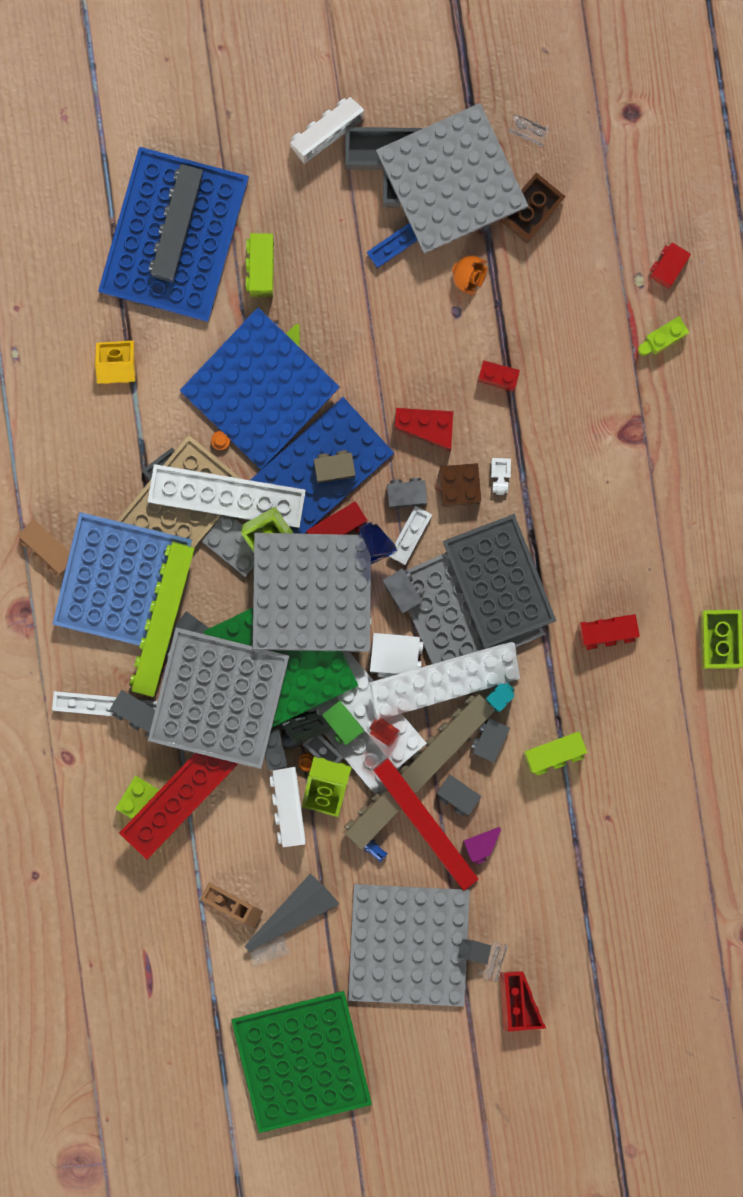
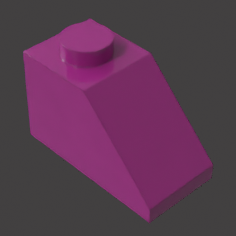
(481, 845)

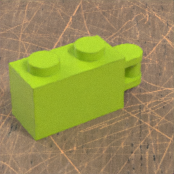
(663, 337)

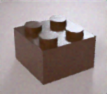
(460, 485)

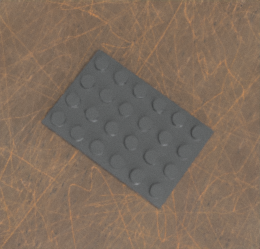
(499, 581)

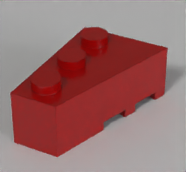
(426, 425)
(608, 631)
(518, 1005)

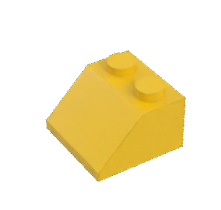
(115, 362)

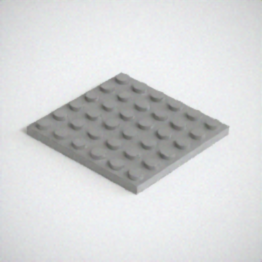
(452, 178)
(311, 592)
(444, 616)
(218, 698)
(408, 945)

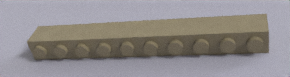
(421, 768)

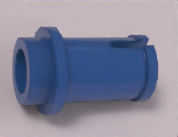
(375, 850)

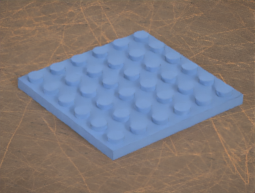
(112, 578)

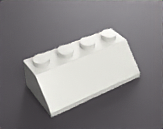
(326, 130)
(289, 807)

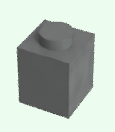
(474, 951)

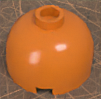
(469, 273)

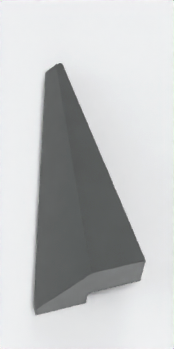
(303, 904)

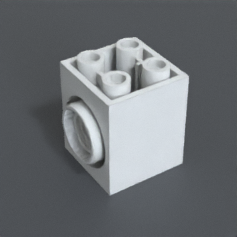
(394, 654)

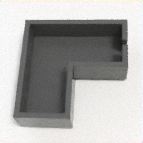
(362, 154)

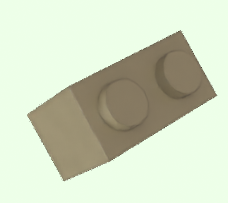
(334, 467)

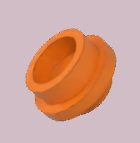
(220, 441)
(305, 761)

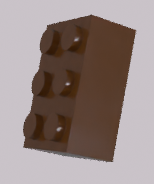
(542, 203)

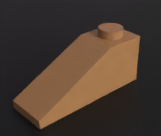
(231, 905)

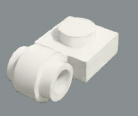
(500, 469)

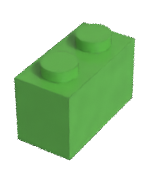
(342, 723)

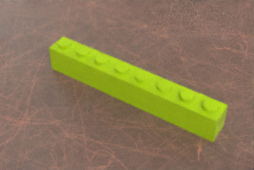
(162, 619)

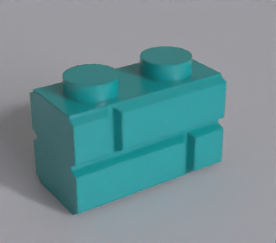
(501, 696)

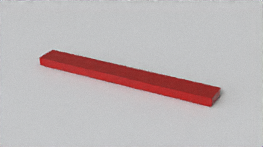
(425, 824)

